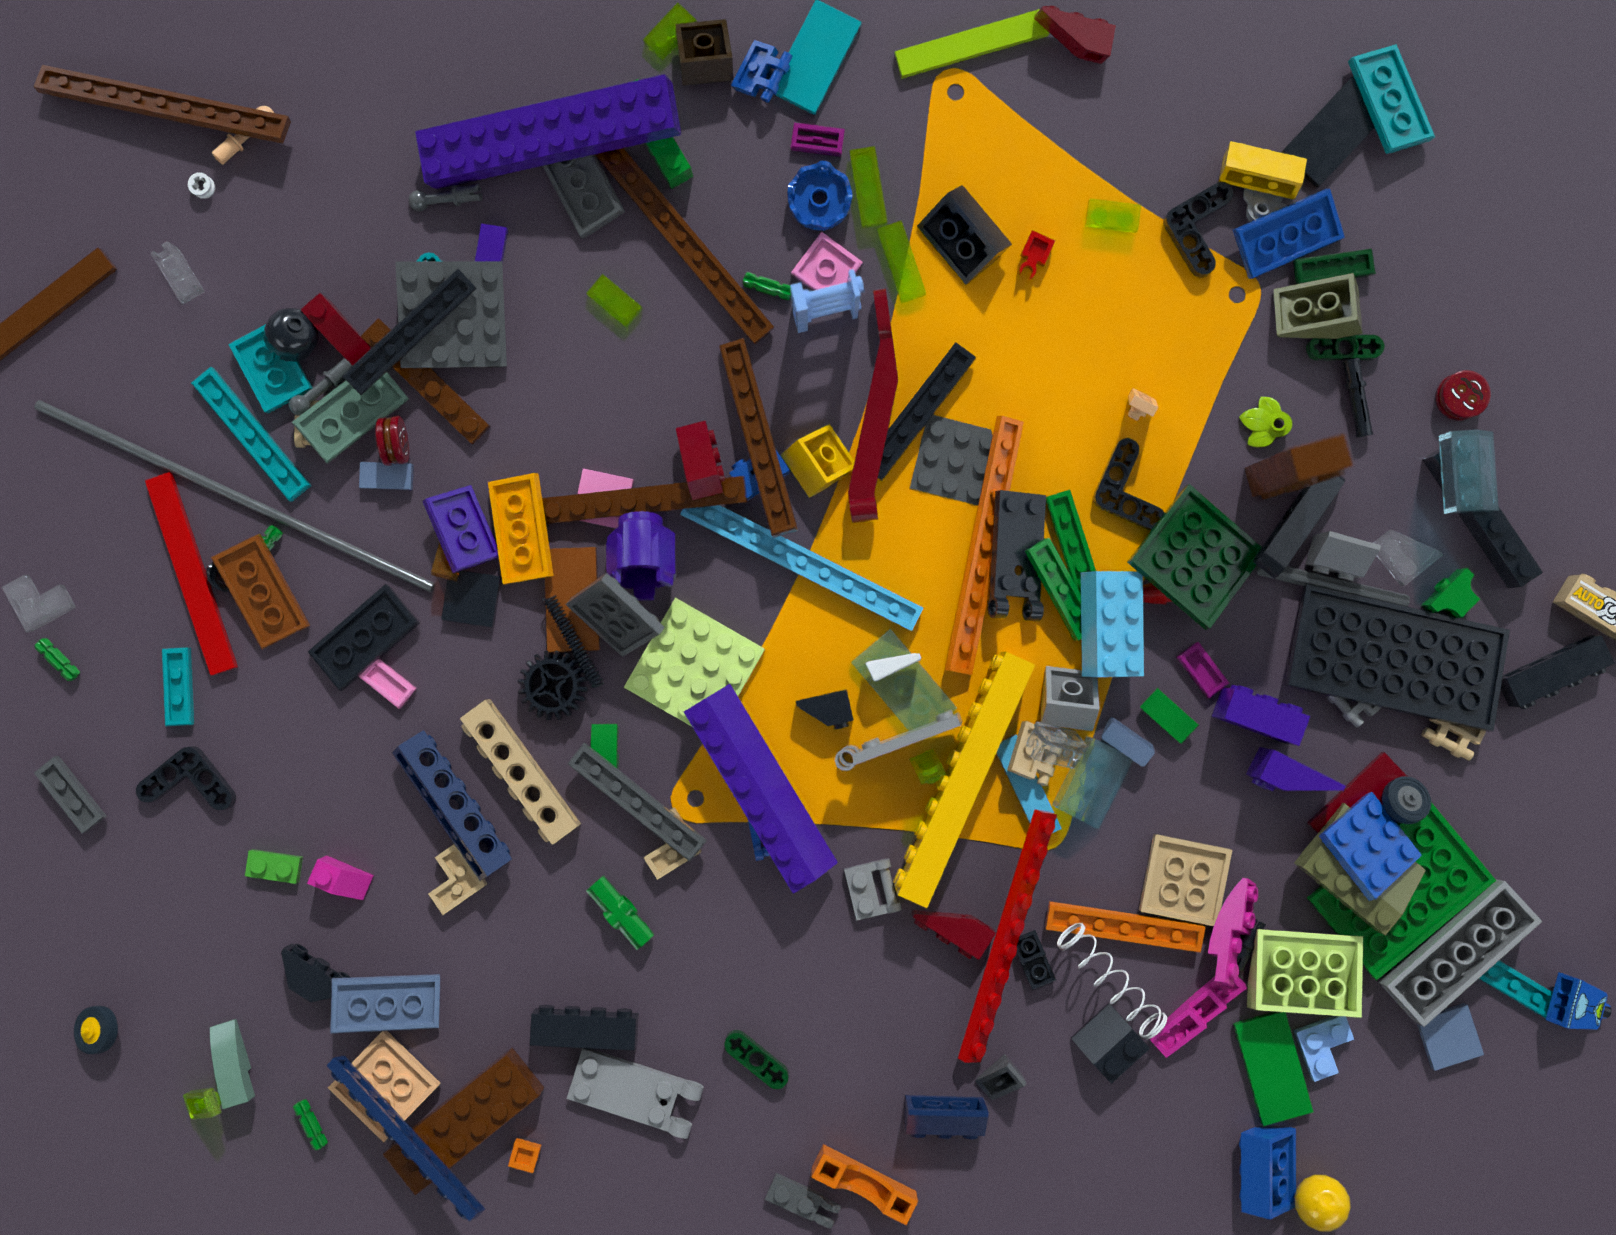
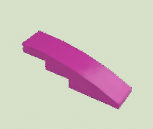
(1194, 1014)

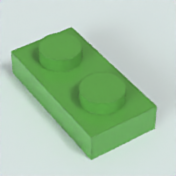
(273, 866)

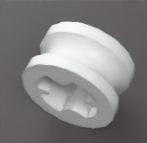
(209, 186)

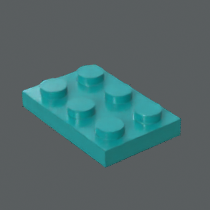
(268, 375)

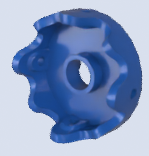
(814, 179)

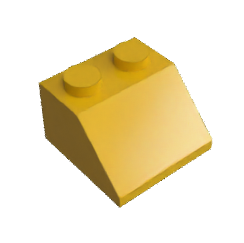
(818, 460)

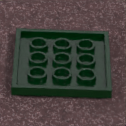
(1196, 557)

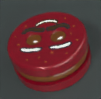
(1463, 395)
(392, 440)

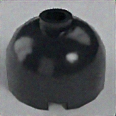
(290, 334)

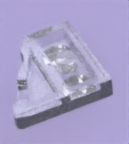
(1405, 556)

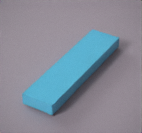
(1027, 791)

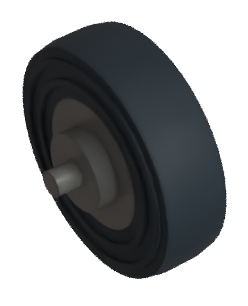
(1406, 800)

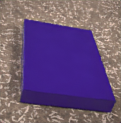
(461, 528)

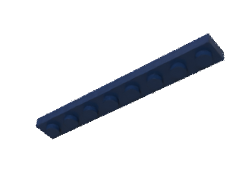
(412, 1145)

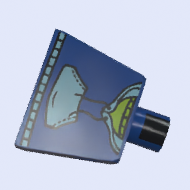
(1577, 1004)

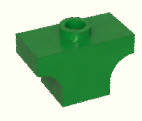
(1453, 594)

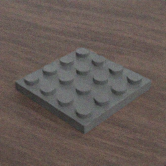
(468, 335)

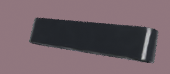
(1296, 526)

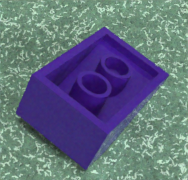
(1275, 770)

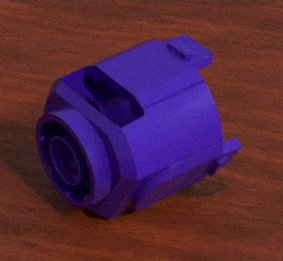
(641, 554)

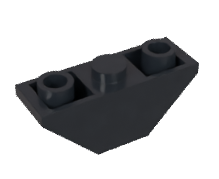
(308, 975)

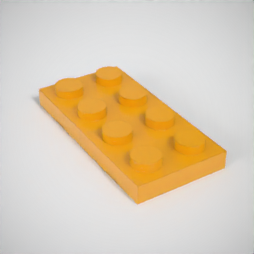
(520, 528)

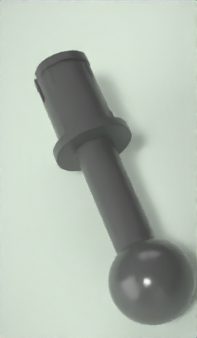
(420, 200)
(300, 404)

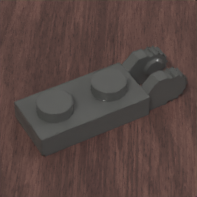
(800, 1200)

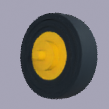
(95, 1030)

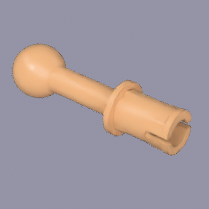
(233, 144)

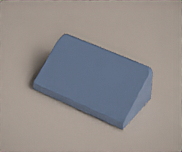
(1127, 742)

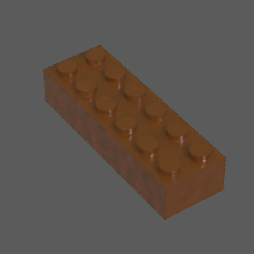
(1299, 467)
(470, 1116)

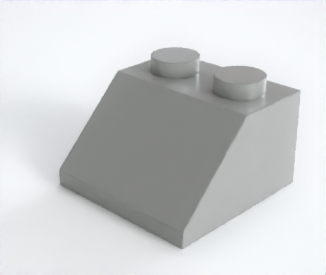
(1341, 555)
(1069, 699)

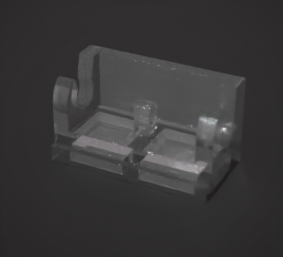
(177, 273)
(1056, 745)

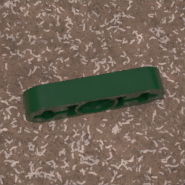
(1364, 354)
(756, 1070)

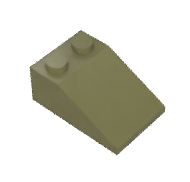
(1319, 309)

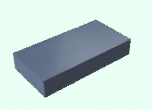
(393, 477)

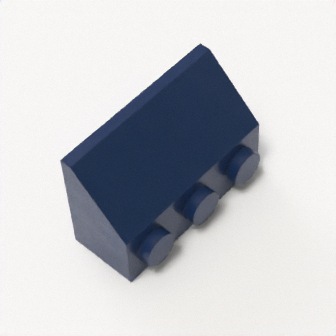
(945, 1116)

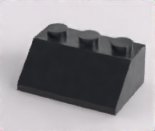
(964, 234)

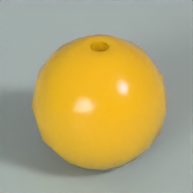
(1322, 1203)

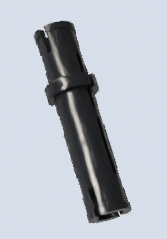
(1355, 387)

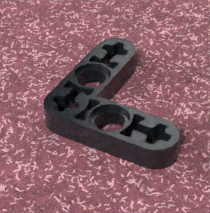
(1188, 228)
(1116, 487)
(193, 772)

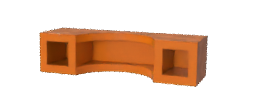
(846, 1173)

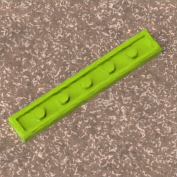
(969, 44)

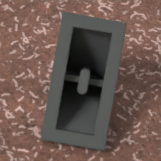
(1001, 1078)

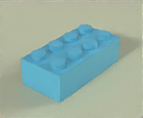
(1112, 624)

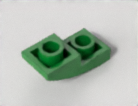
(1169, 716)
(605, 741)

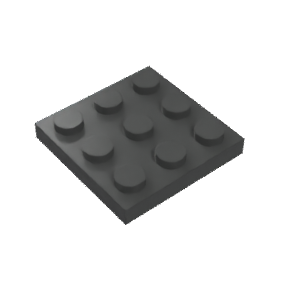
(952, 460)
(615, 615)

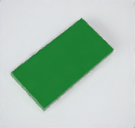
(1273, 1067)

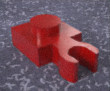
(1036, 252)

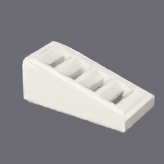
(884, 667)

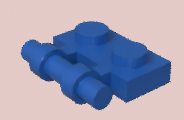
(756, 67)

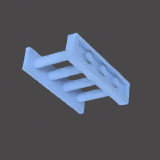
(826, 301)

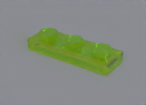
(868, 187)
(901, 261)

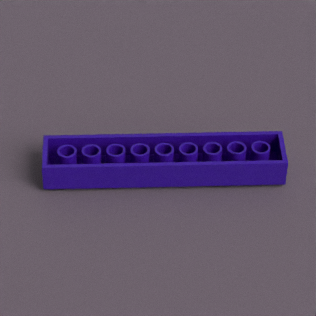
(548, 132)

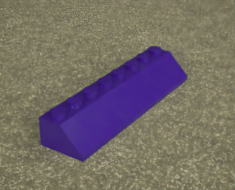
(761, 788)

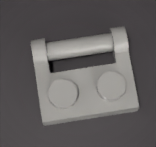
(864, 893)

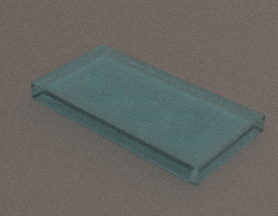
(908, 692)

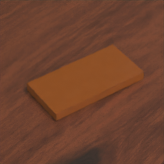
(572, 573)
(260, 591)

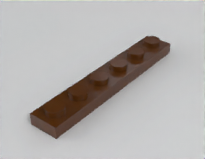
(435, 391)

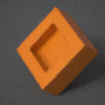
(524, 1155)

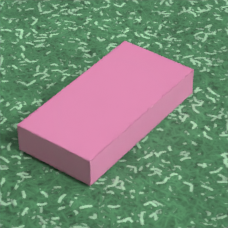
(388, 683)

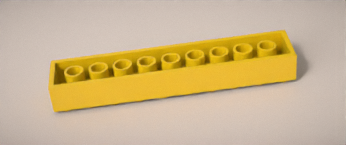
(963, 778)

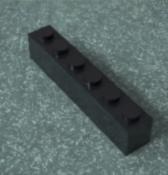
(1495, 538)

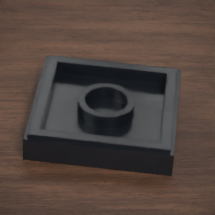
(472, 599)

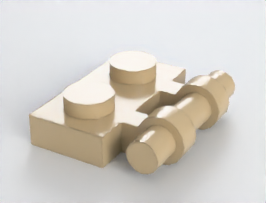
(1457, 748)
(1022, 762)

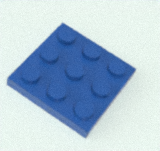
(1370, 846)

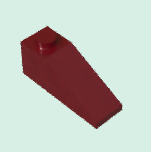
(336, 328)

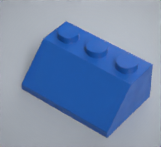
(1268, 1171)

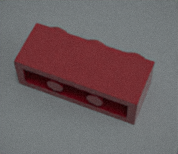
(700, 460)

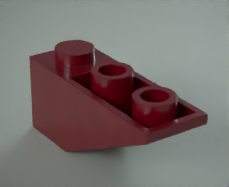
(1082, 36)
(961, 929)

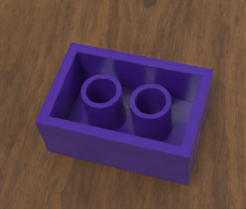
(1261, 714)

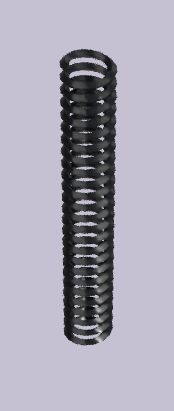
(572, 644)

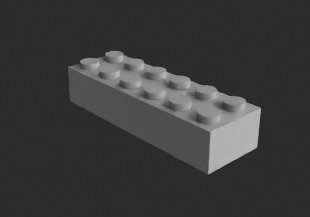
(1459, 952)

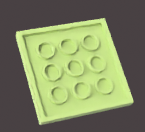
(691, 661)

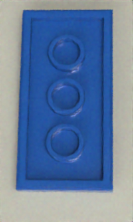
(1288, 233)

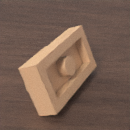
(1141, 404)

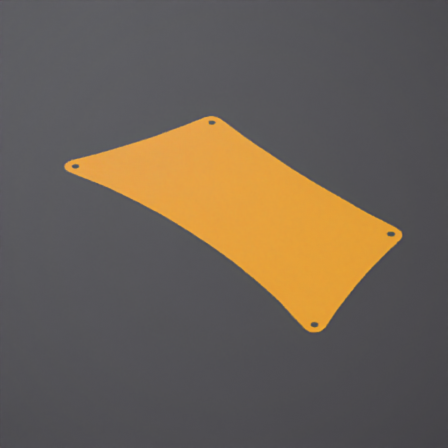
(1049, 353)

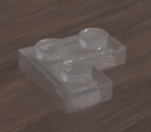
(36, 609)

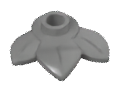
(1261, 201)

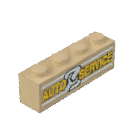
(1589, 603)

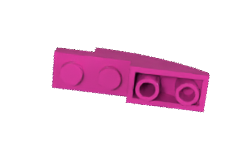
(1233, 919)

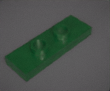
(1332, 265)

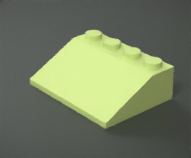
(1306, 973)

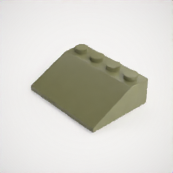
(1327, 871)

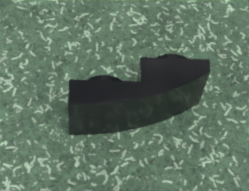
(1034, 961)

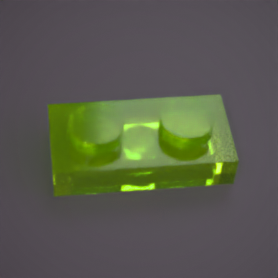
(663, 36)
(1113, 215)
(614, 301)
(927, 767)
(202, 1103)

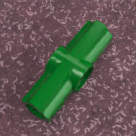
(620, 912)

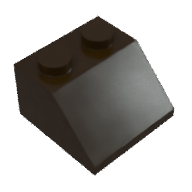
(704, 52)

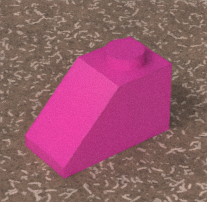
(340, 878)

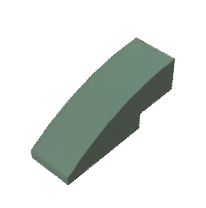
(230, 1064)

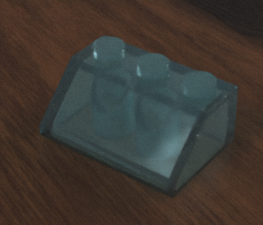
(1468, 471)
(1093, 783)

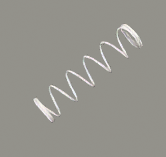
(1155, 1030)

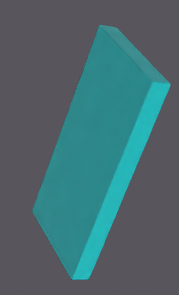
(817, 56)
(1391, 99)

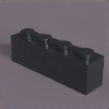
(1556, 670)
(584, 1028)

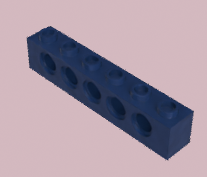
(438, 801)

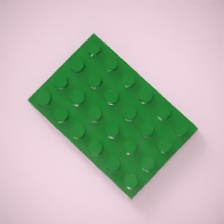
(1448, 885)

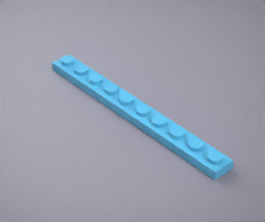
(807, 564)

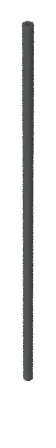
(234, 496)

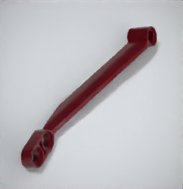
(875, 421)

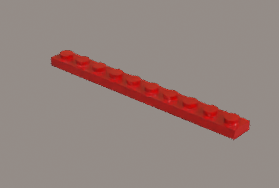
(1007, 936)

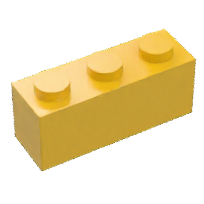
(1262, 170)

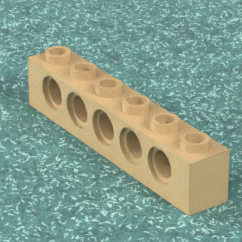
(503, 734)

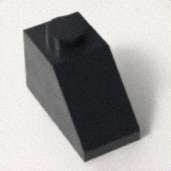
(829, 708)

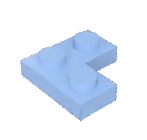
(1316, 1042)

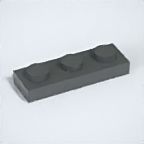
(70, 794)

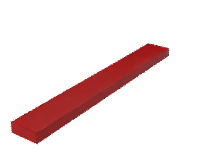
(191, 573)

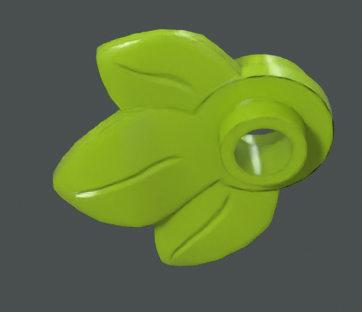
(1262, 421)

